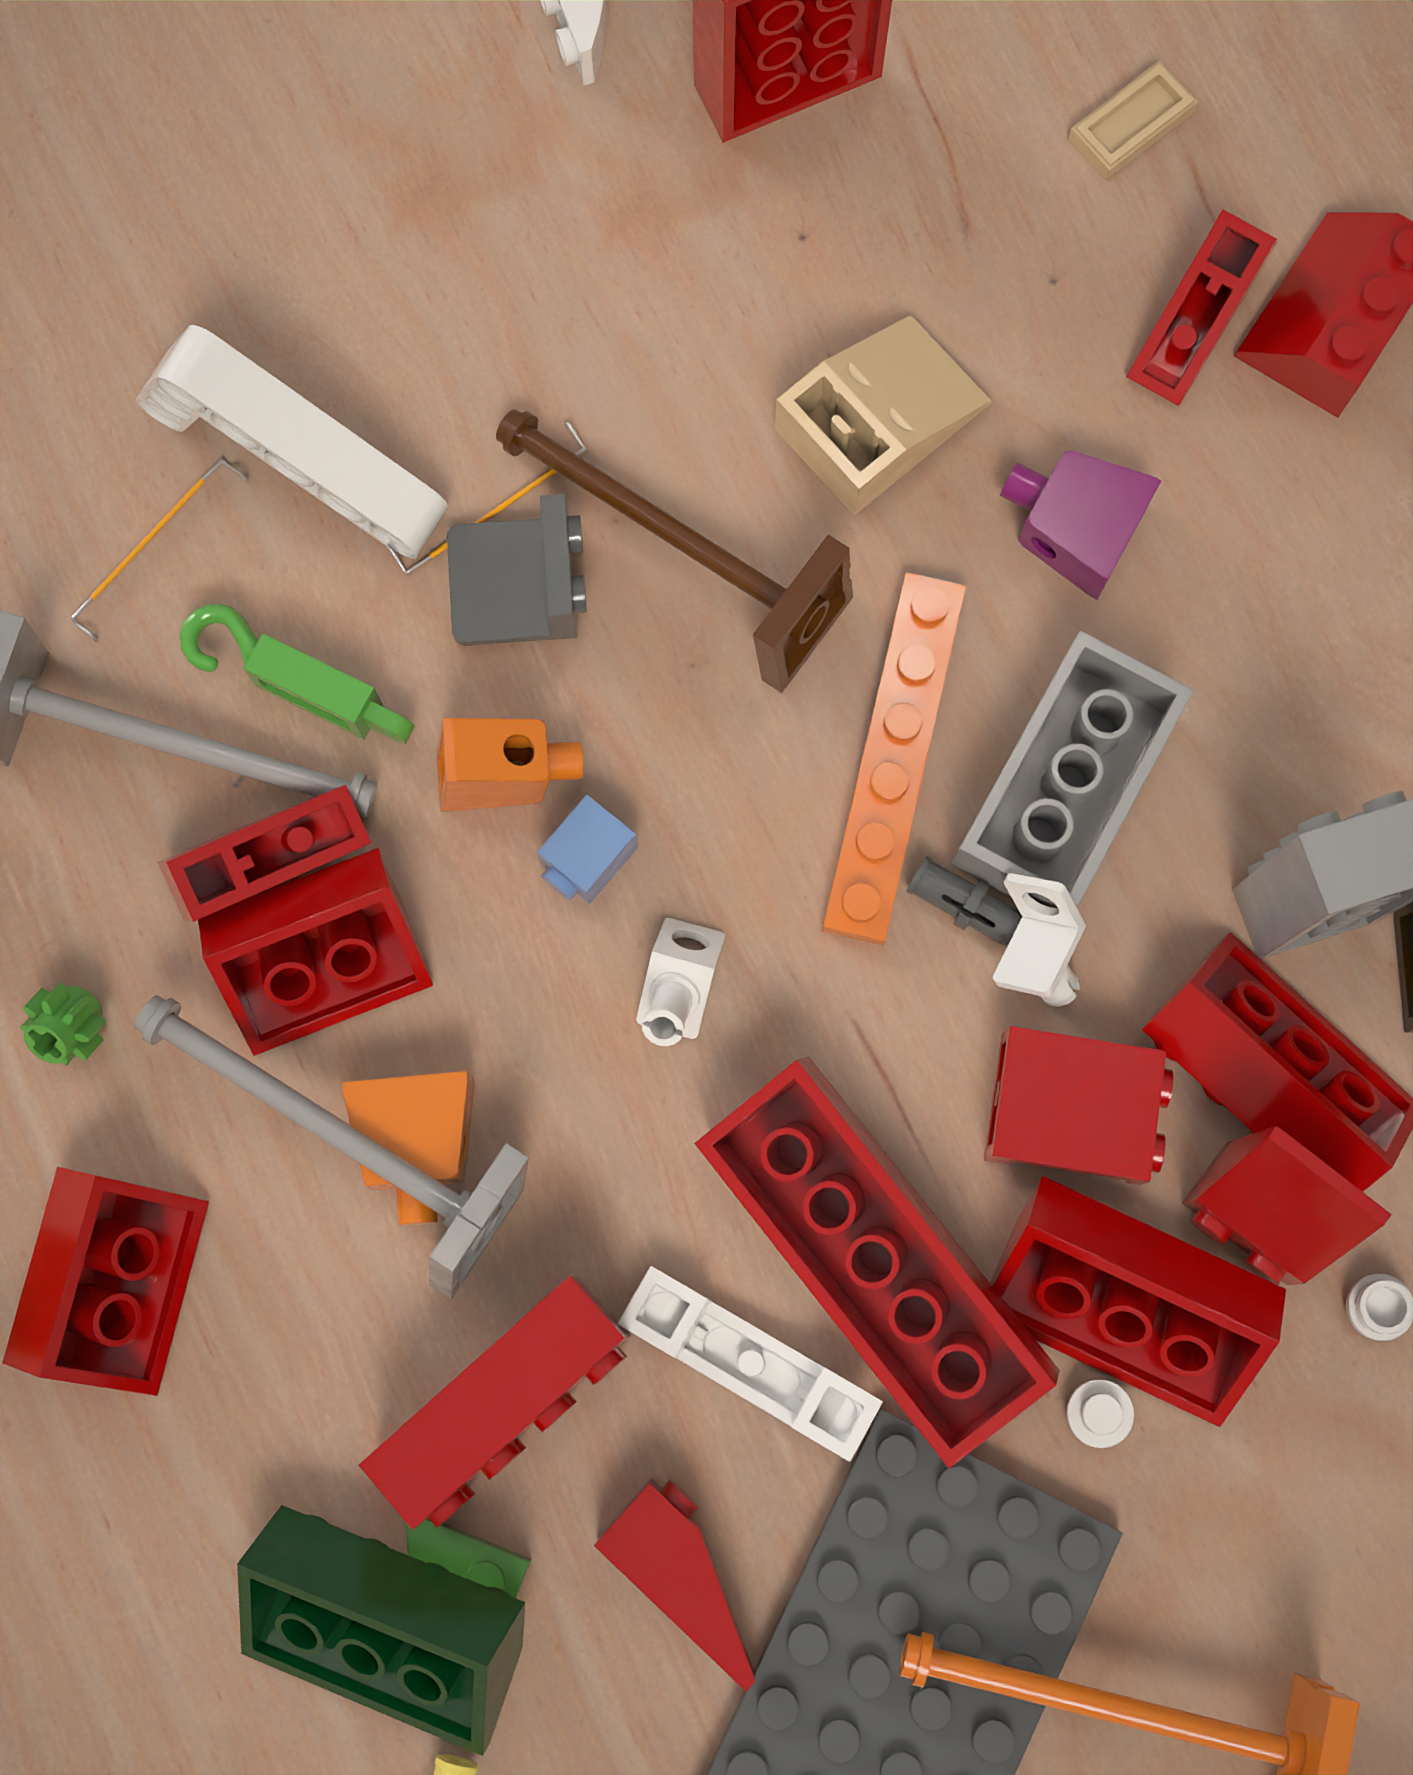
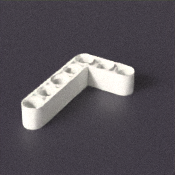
(292, 435)

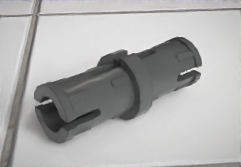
(965, 902)

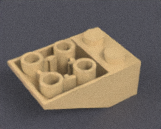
(877, 411)

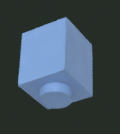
(586, 851)

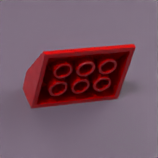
(782, 56)

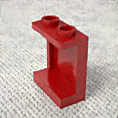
(1078, 1105)

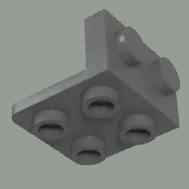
(516, 577)

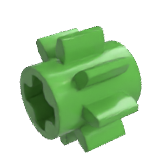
(63, 1024)

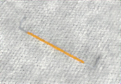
(496, 510)
(149, 536)

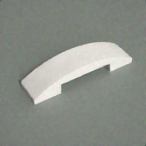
(750, 1363)

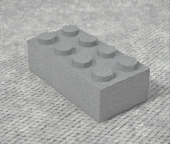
(1074, 771)
(1330, 877)

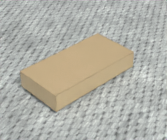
(1132, 120)

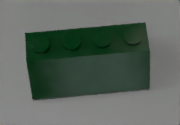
(379, 1627)

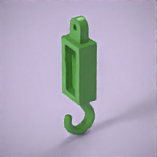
(296, 676)

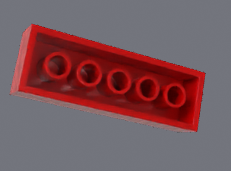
(879, 1261)

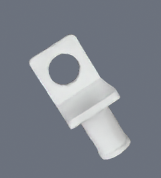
(1042, 942)
(678, 982)

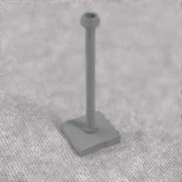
(21, 668)
(469, 1217)

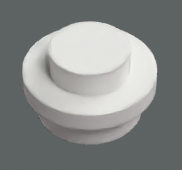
(1380, 1307)
(1099, 1413)

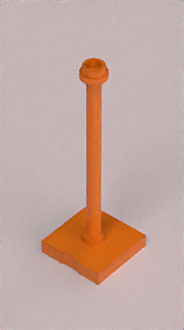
(1314, 1738)

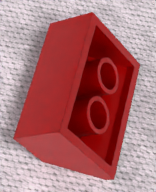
(1336, 307)
(313, 952)
(105, 1283)

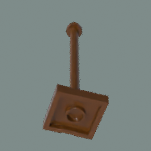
(798, 614)

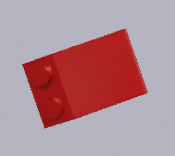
(1281, 1207)

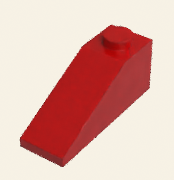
(1202, 307)
(264, 853)
(671, 1564)

